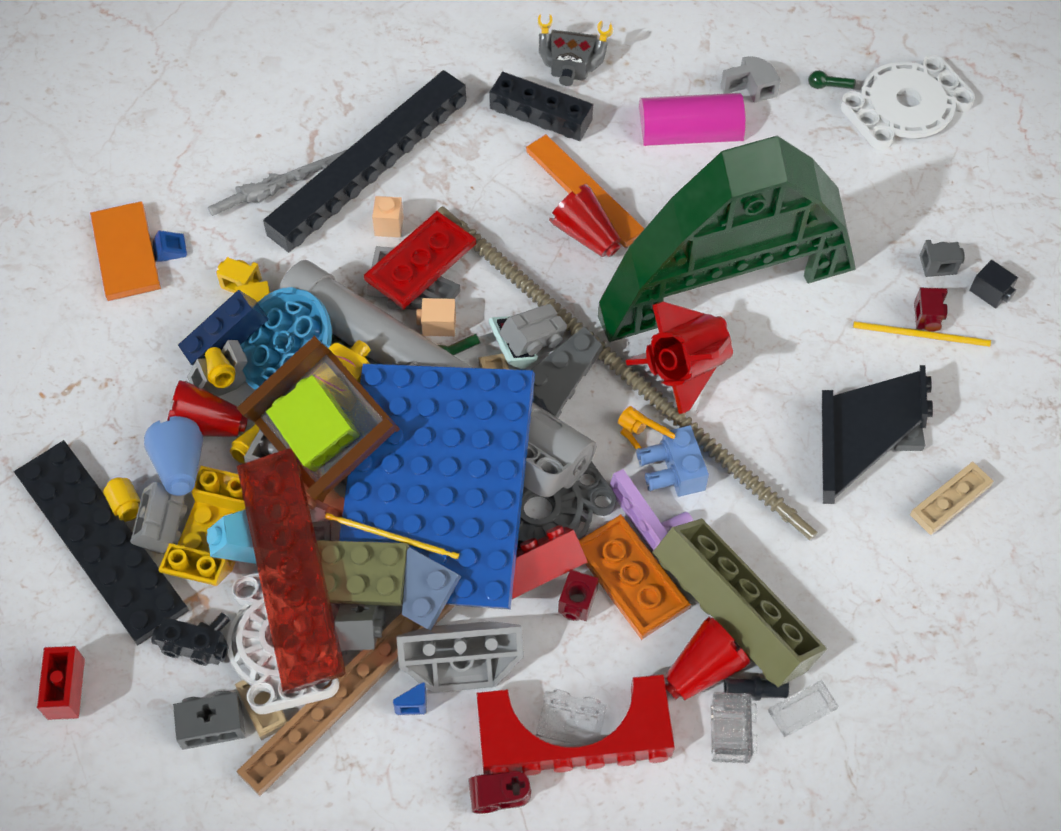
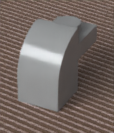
(755, 76)
(237, 358)

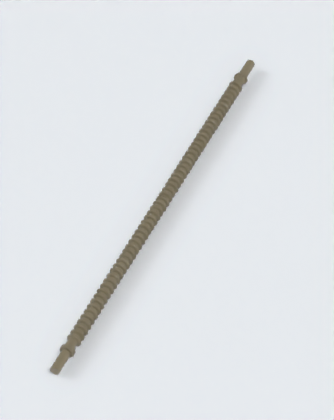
(538, 295)

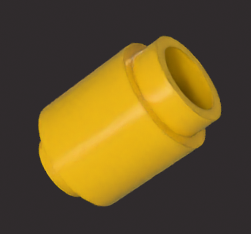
(122, 498)

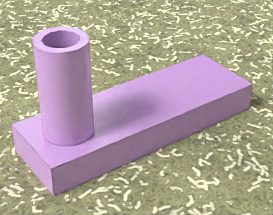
(640, 512)

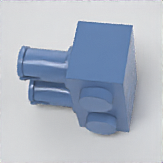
(684, 463)

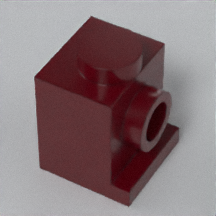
(930, 308)

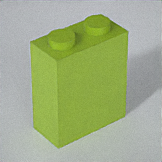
(312, 423)

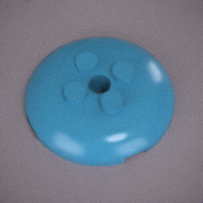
(292, 322)

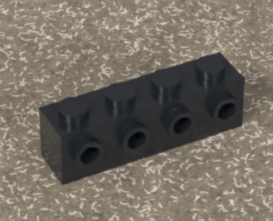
(541, 106)

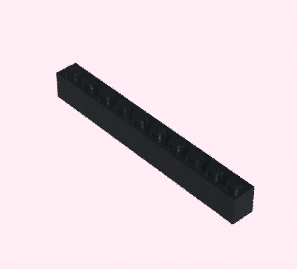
(364, 161)

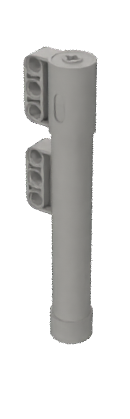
(555, 450)

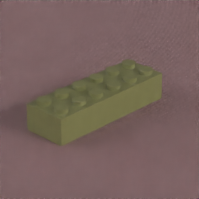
(739, 601)

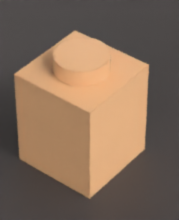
(388, 216)
(437, 317)

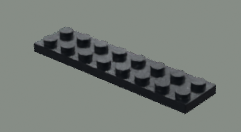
(100, 542)

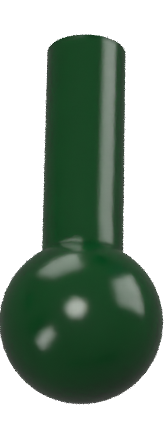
(819, 79)
(461, 345)

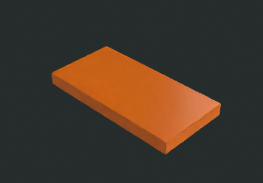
(125, 251)
(632, 577)

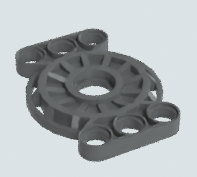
(568, 507)

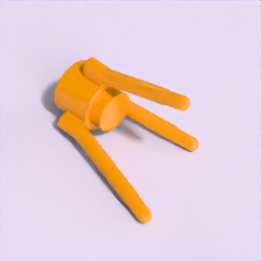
(636, 422)

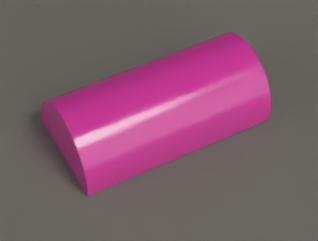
(692, 119)

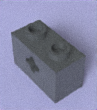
(359, 626)
(224, 724)

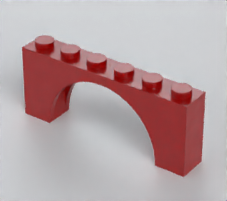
(640, 736)

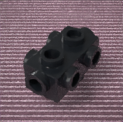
(200, 643)

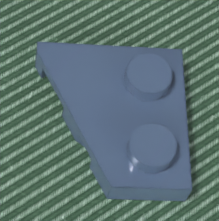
(426, 588)

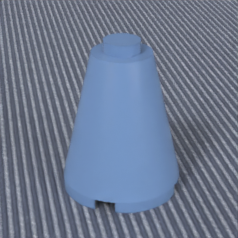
(175, 453)

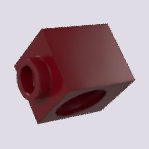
(582, 585)

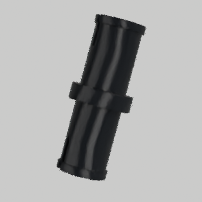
(757, 687)

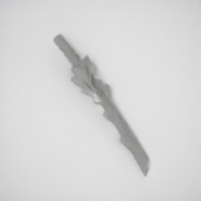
(269, 185)

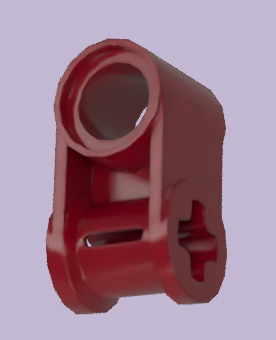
(495, 791)

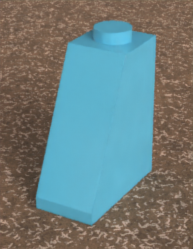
(231, 538)

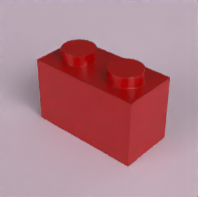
(61, 683)

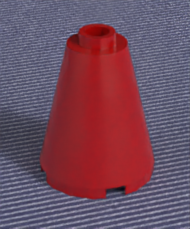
(586, 222)
(211, 413)
(704, 661)

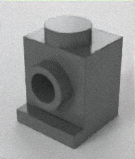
(941, 258)

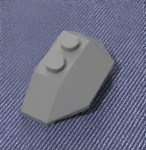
(461, 654)

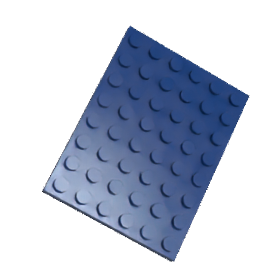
(448, 471)

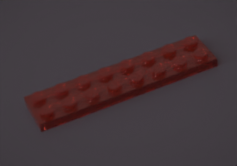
(290, 572)

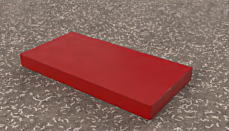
(420, 259)

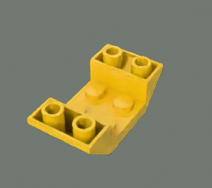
(215, 496)

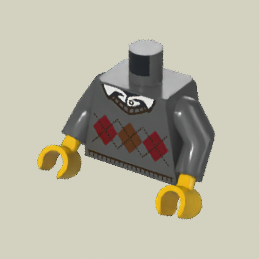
(571, 53)

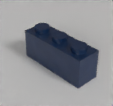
(231, 321)

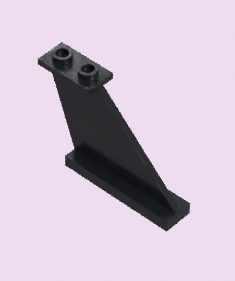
(867, 424)

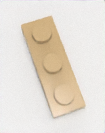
(951, 498)

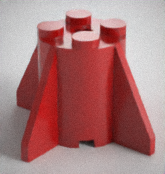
(685, 350)

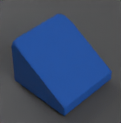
(169, 246)
(412, 702)

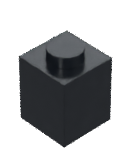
(994, 284)

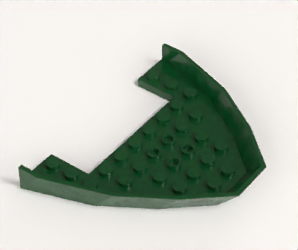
(731, 219)

